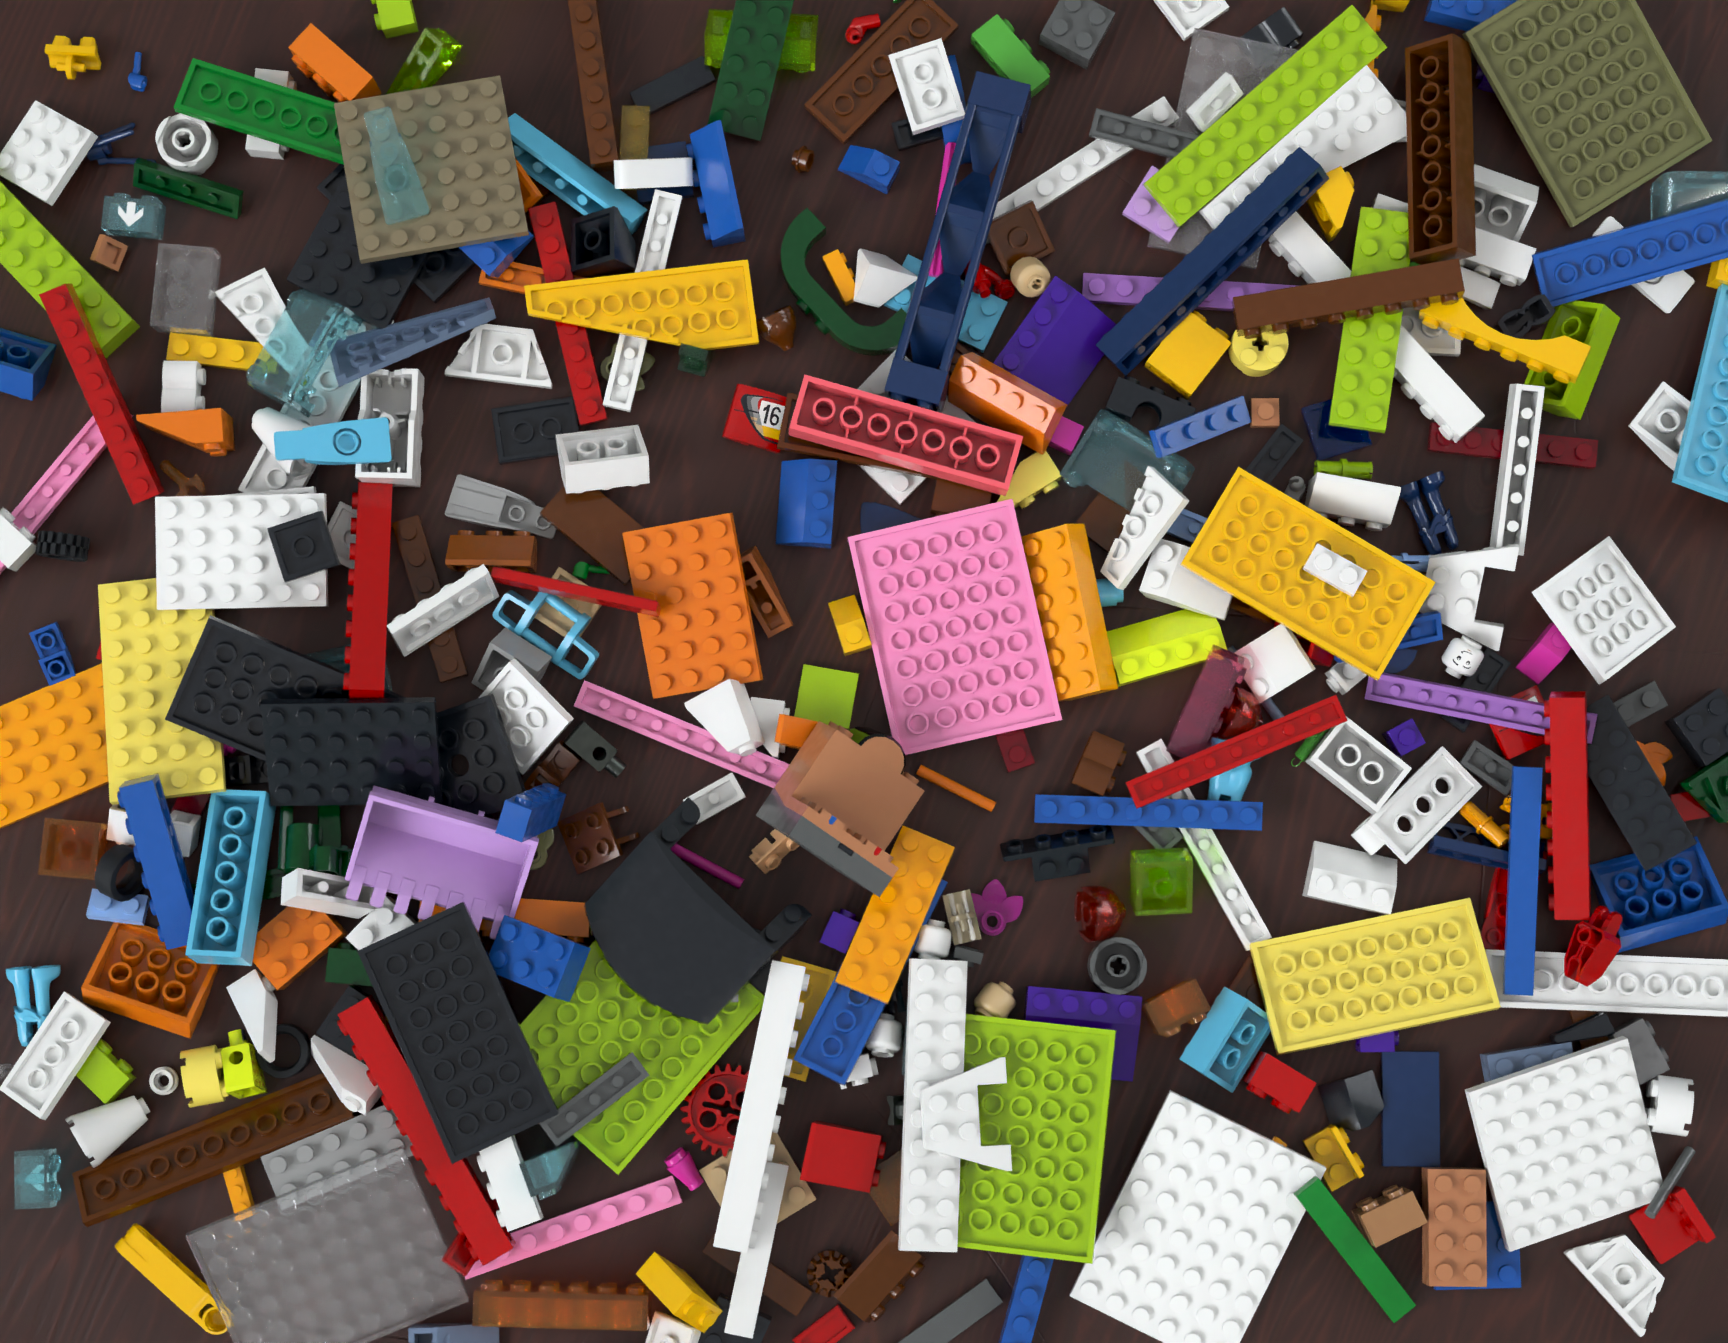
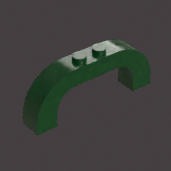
(812, 299)

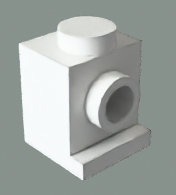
(863, 1069)

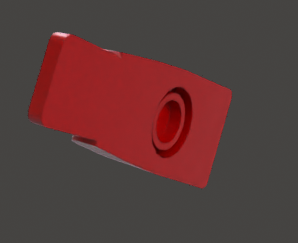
(1494, 916)

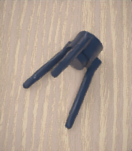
(102, 146)

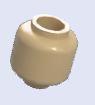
(1030, 276)
(995, 1000)

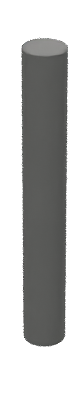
(1670, 1182)

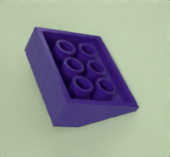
(1057, 342)
(1092, 1011)

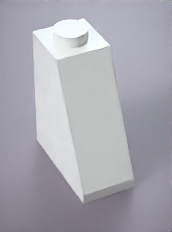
(728, 717)

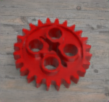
(718, 1135)

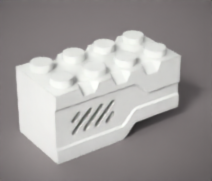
(400, 399)

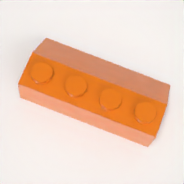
(1004, 401)

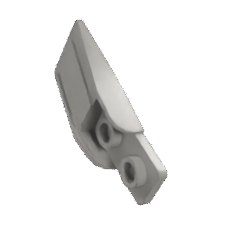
(496, 508)

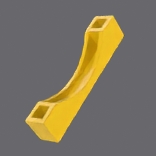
(1557, 356)

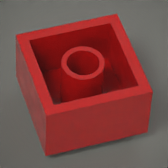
(1278, 1081)

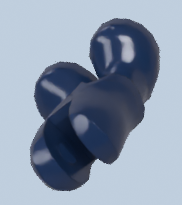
(1442, 520)

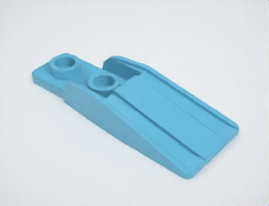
(337, 443)

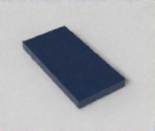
(1411, 1109)

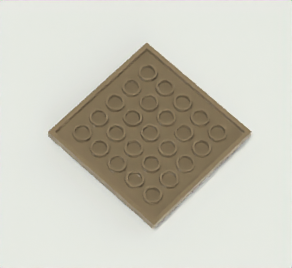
(462, 159)

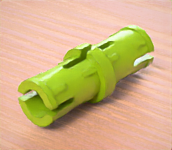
(1343, 468)

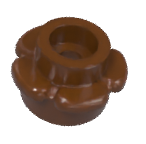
(803, 159)

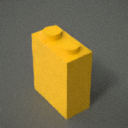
(1188, 354)
(679, 1292)

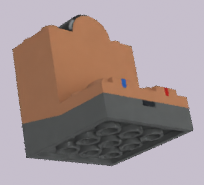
(845, 801)

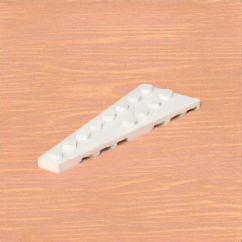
(1339, 132)

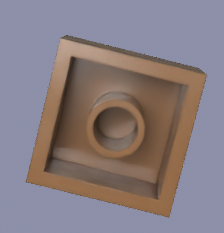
(1388, 1215)

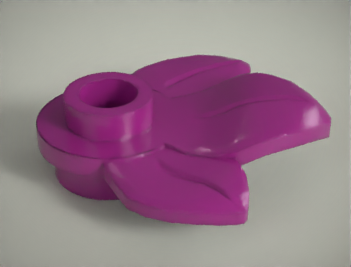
(997, 904)

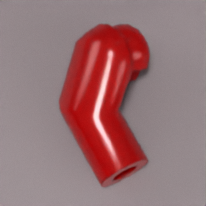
(859, 26)

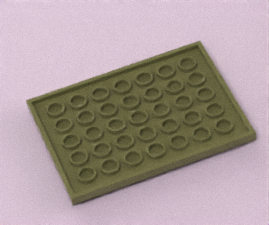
(1587, 97)

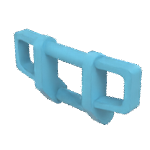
(572, 637)

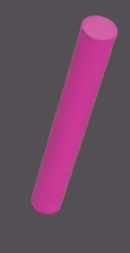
(707, 866)

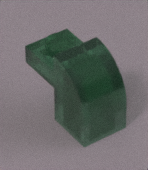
(694, 360)

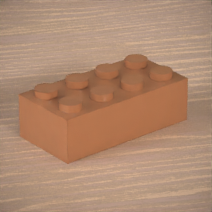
(1456, 1227)

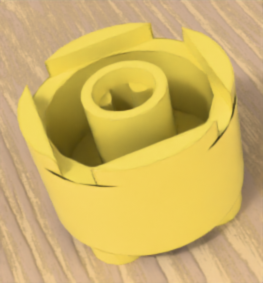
(1255, 362)
(203, 1076)

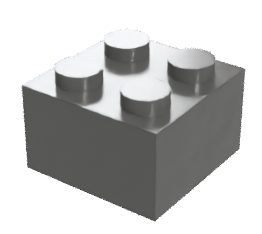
(1077, 30)

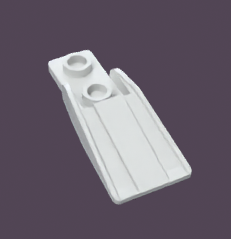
(1663, 290)

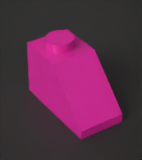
(1544, 654)

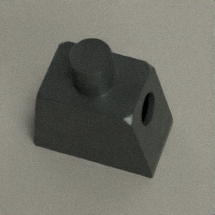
(585, 740)

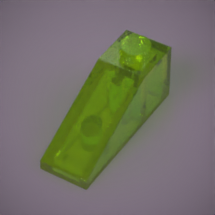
(426, 61)

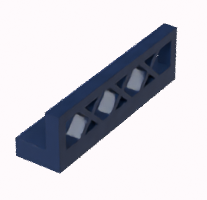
(1472, 852)

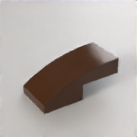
(555, 767)

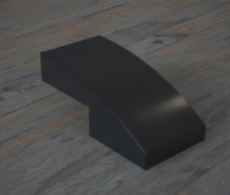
(245, 770)

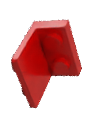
(1674, 1227)

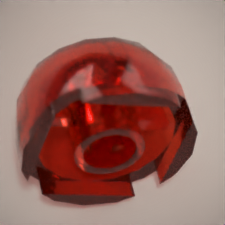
(1241, 716)
(1099, 913)

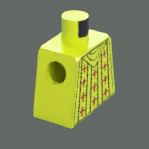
(244, 1077)

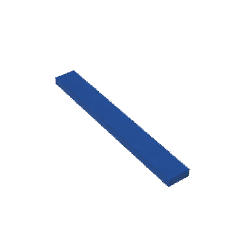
(1522, 880)

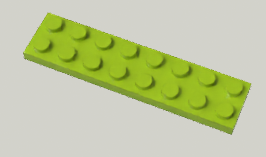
(1370, 344)

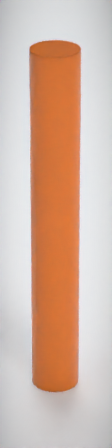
(956, 788)

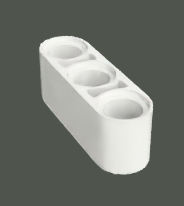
(653, 173)

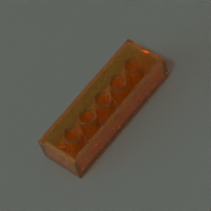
(562, 1306)

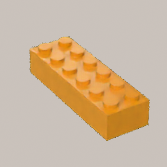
(1070, 611)

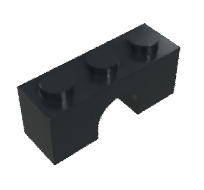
(1129, 396)

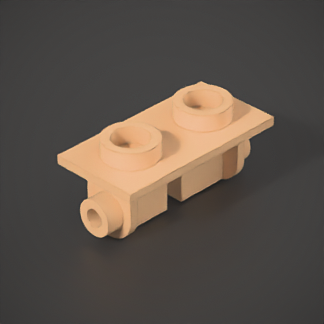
(768, 855)

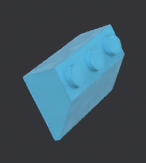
(1227, 1039)

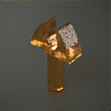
(181, 480)

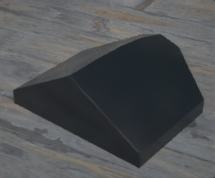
(1352, 1100)

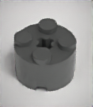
(1130, 956)

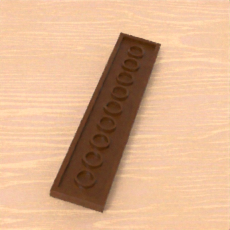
(207, 1149)

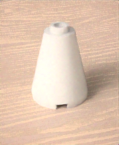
(266, 423)
(107, 1126)

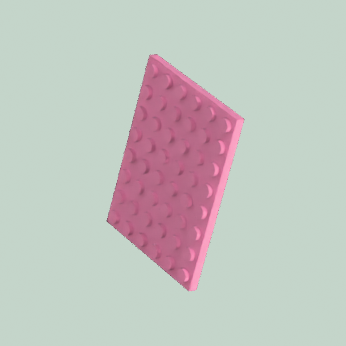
(955, 627)

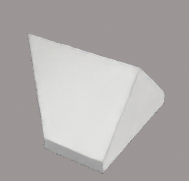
(879, 278)

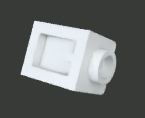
(1343, 677)

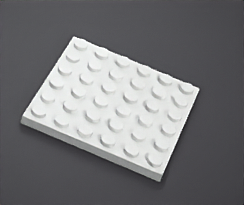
(1565, 1143)

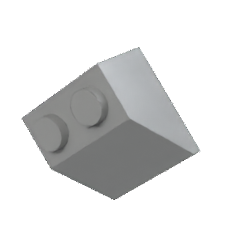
(505, 648)

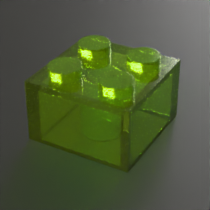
(1161, 881)

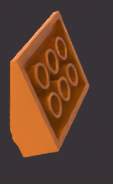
(148, 982)

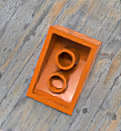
(203, 429)

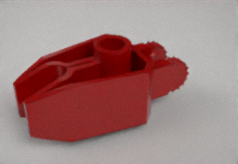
(1593, 946)

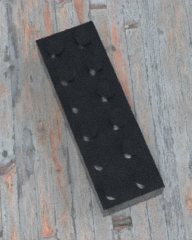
(1633, 790)

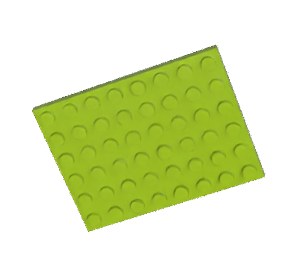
(603, 1025)
(1056, 1128)

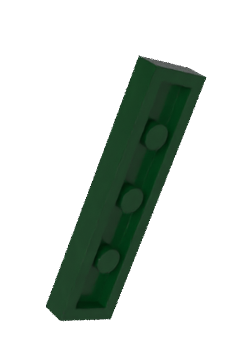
(187, 188)

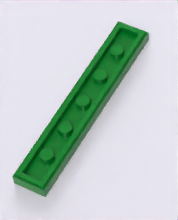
(1354, 1249)

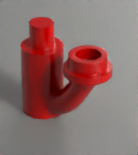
(984, 278)

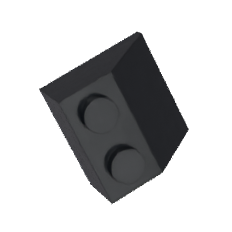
(601, 244)

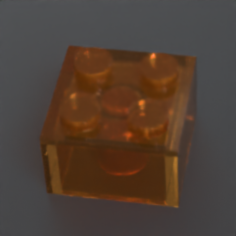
(72, 848)
(1175, 1007)

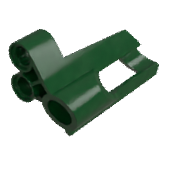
(313, 845)

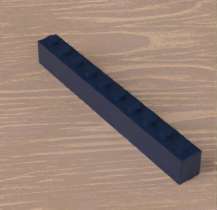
(1212, 260)

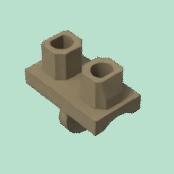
(961, 917)

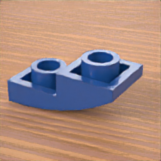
(53, 653)

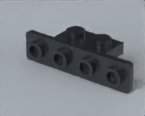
(1058, 853)

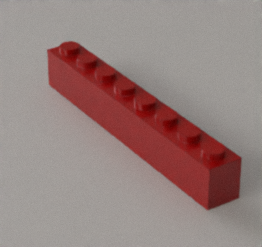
(102, 392)
(370, 591)
(1569, 805)

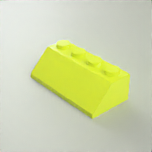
(1163, 645)

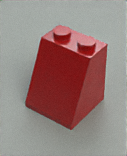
(842, 1157)

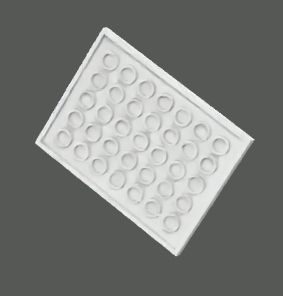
(1196, 1228)

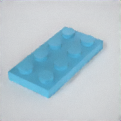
(980, 317)

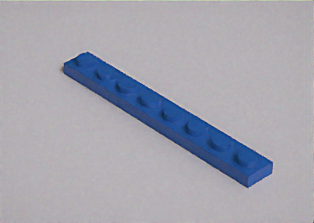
(1161, 813)

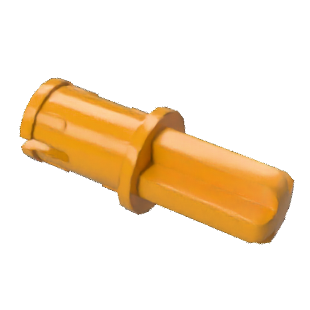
(1484, 825)

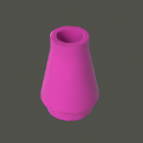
(683, 1168)

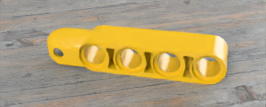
(171, 1277)

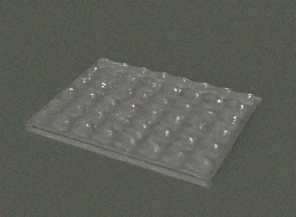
(331, 1259)

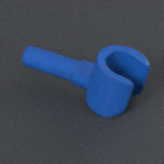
(137, 81)

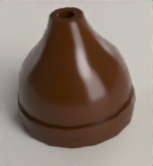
(778, 327)

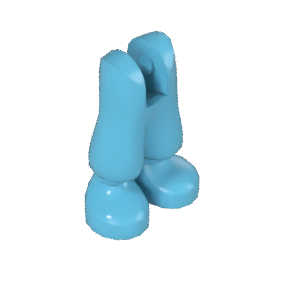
(1229, 784)

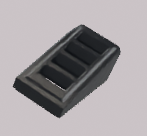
(1591, 1027)

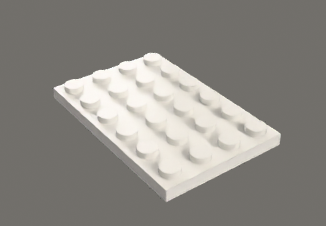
(221, 554)

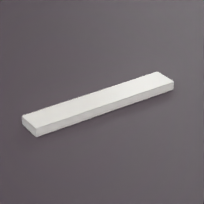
(754, 1263)

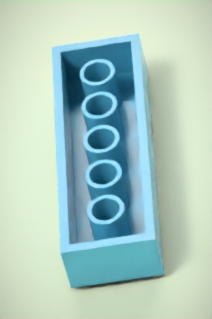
(231, 878)

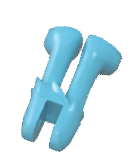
(25, 1013)

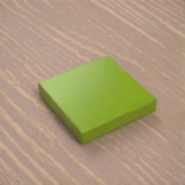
(826, 695)

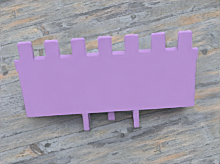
(437, 858)

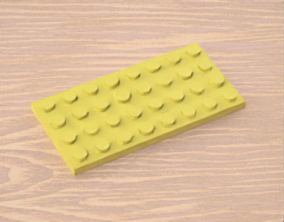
(142, 669)
(1374, 976)

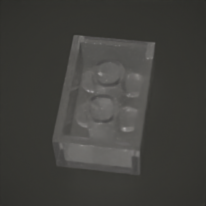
(185, 289)

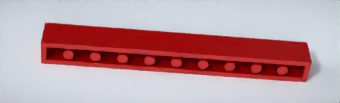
(457, 1181)

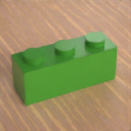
(1009, 55)

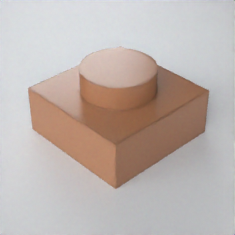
(108, 252)
(1264, 413)

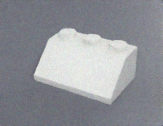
(1502, 203)
(603, 459)
(1352, 500)
(1351, 878)

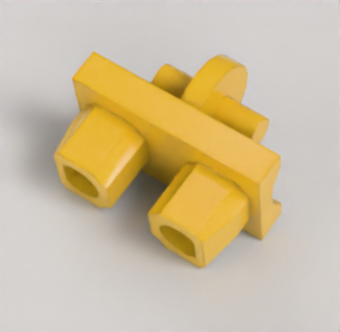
(71, 57)

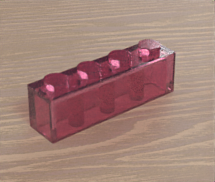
(1206, 702)

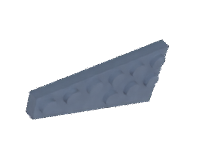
(378, 348)

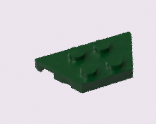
(1710, 788)

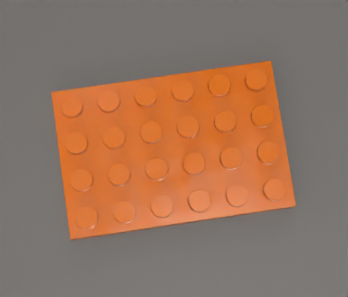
(704, 603)

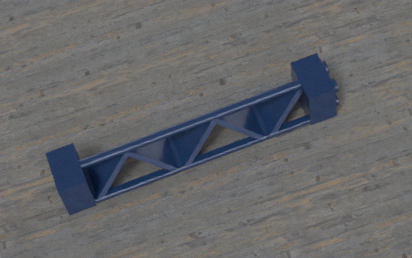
(962, 223)

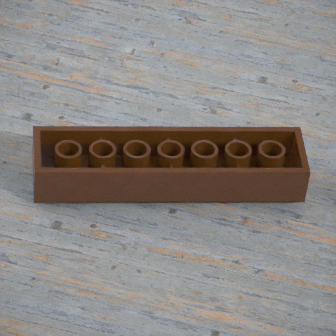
(1440, 150)

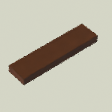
(777, 1285)

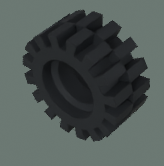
(62, 546)

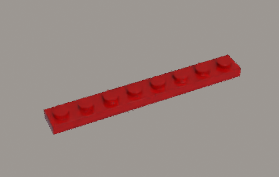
(573, 338)
(1236, 751)

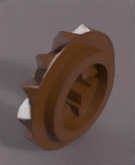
(817, 1268)

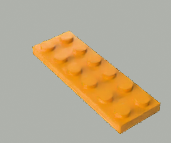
(895, 917)

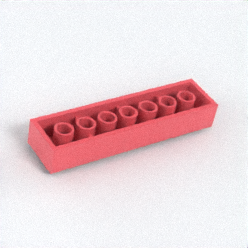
(905, 435)

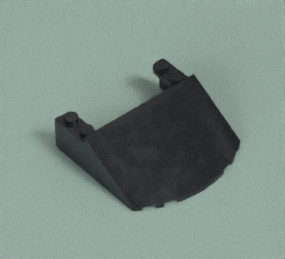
(674, 934)

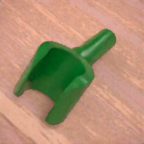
(581, 570)

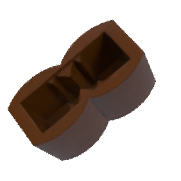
(1098, 763)

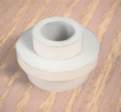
(155, 1084)

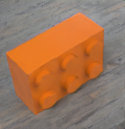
(331, 67)
(294, 943)

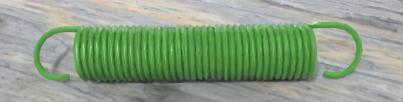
(1307, 746)

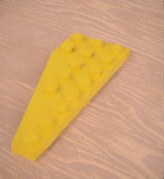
(686, 305)

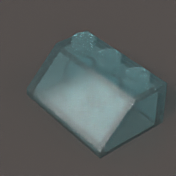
(550, 1169)

